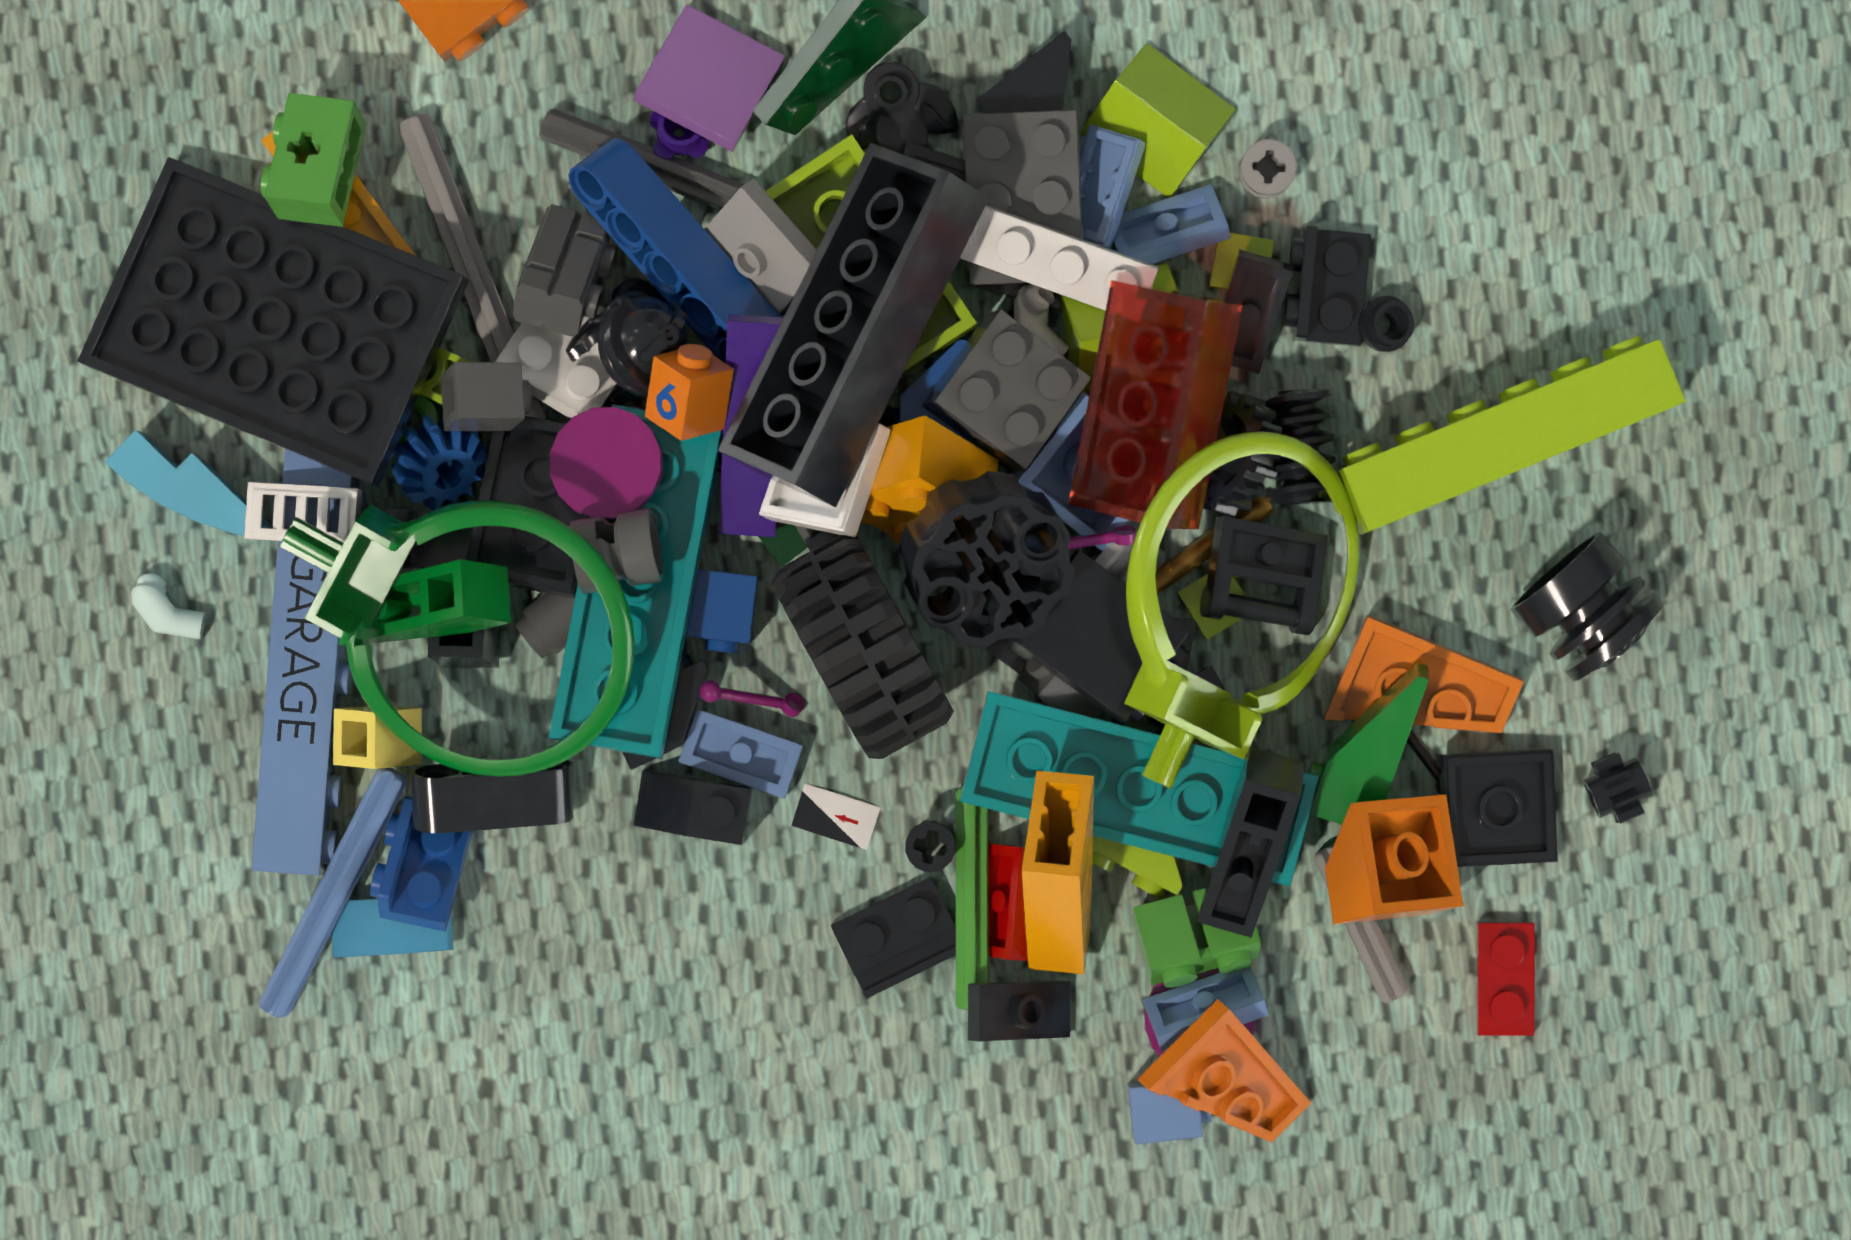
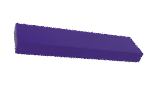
(740, 486)

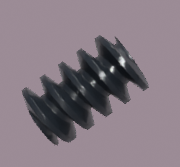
(1300, 419)

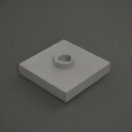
(763, 244)

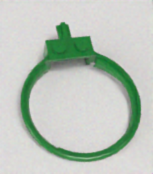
(369, 563)

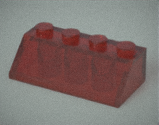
(1153, 399)

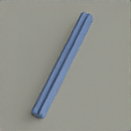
(333, 892)

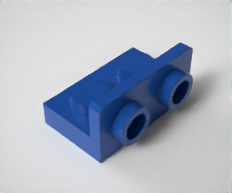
(420, 872)

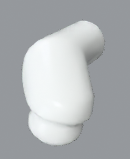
(1032, 312)

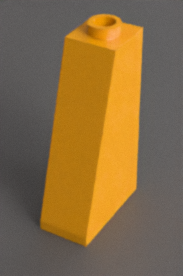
(1059, 872)

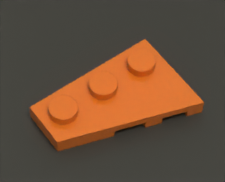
(1459, 690)
(1227, 1074)

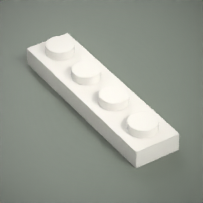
(1051, 258)

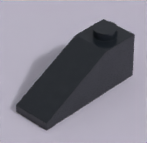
(1251, 841)

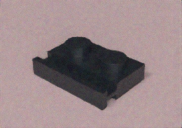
(897, 937)

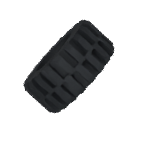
(861, 646)

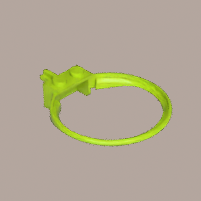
(1176, 697)

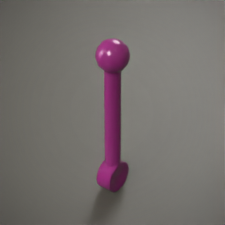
(1120, 535)
(791, 704)

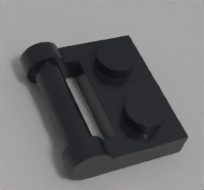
(1265, 556)

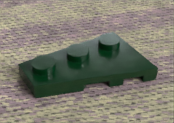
(834, 58)

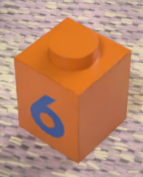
(689, 392)

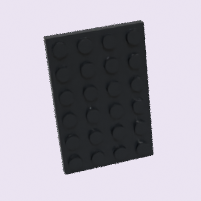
(273, 322)

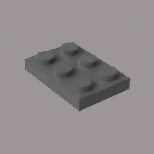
(1027, 169)

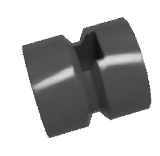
(627, 545)

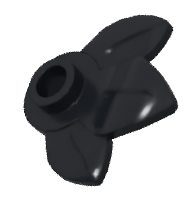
(909, 118)

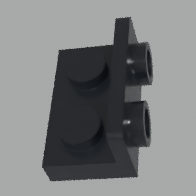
(1329, 286)

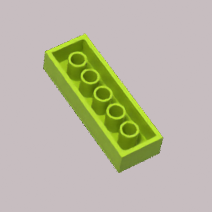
(1510, 436)

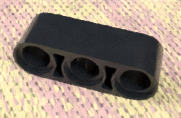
(462, 801)

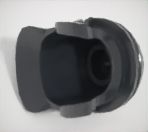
(631, 334)

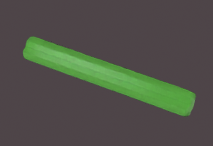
(971, 898)

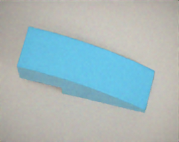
(188, 489)

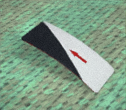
(835, 816)

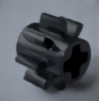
(1617, 788)

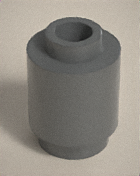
(546, 623)

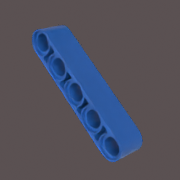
(665, 241)

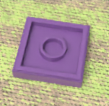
(709, 78)

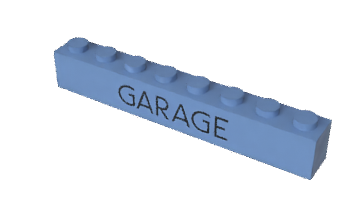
(300, 698)

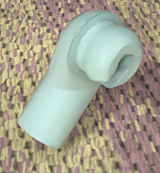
(160, 614)

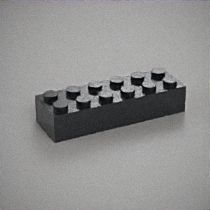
(853, 323)

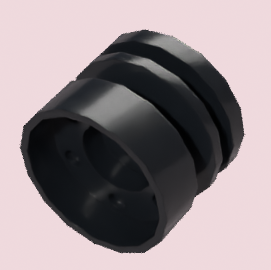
(1587, 607)

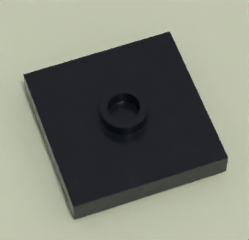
(1501, 806)

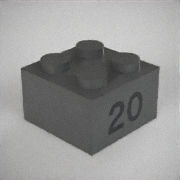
(1006, 391)

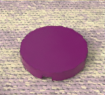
(606, 462)

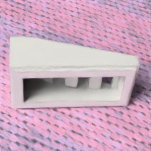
(349, 510)

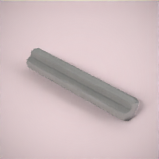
(1371, 948)

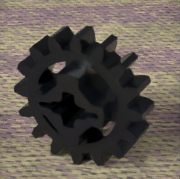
(1236, 481)

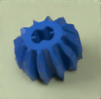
(438, 463)

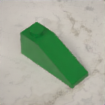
(442, 602)
(1367, 754)

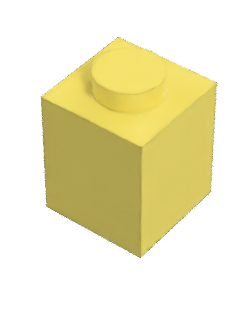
(367, 743)

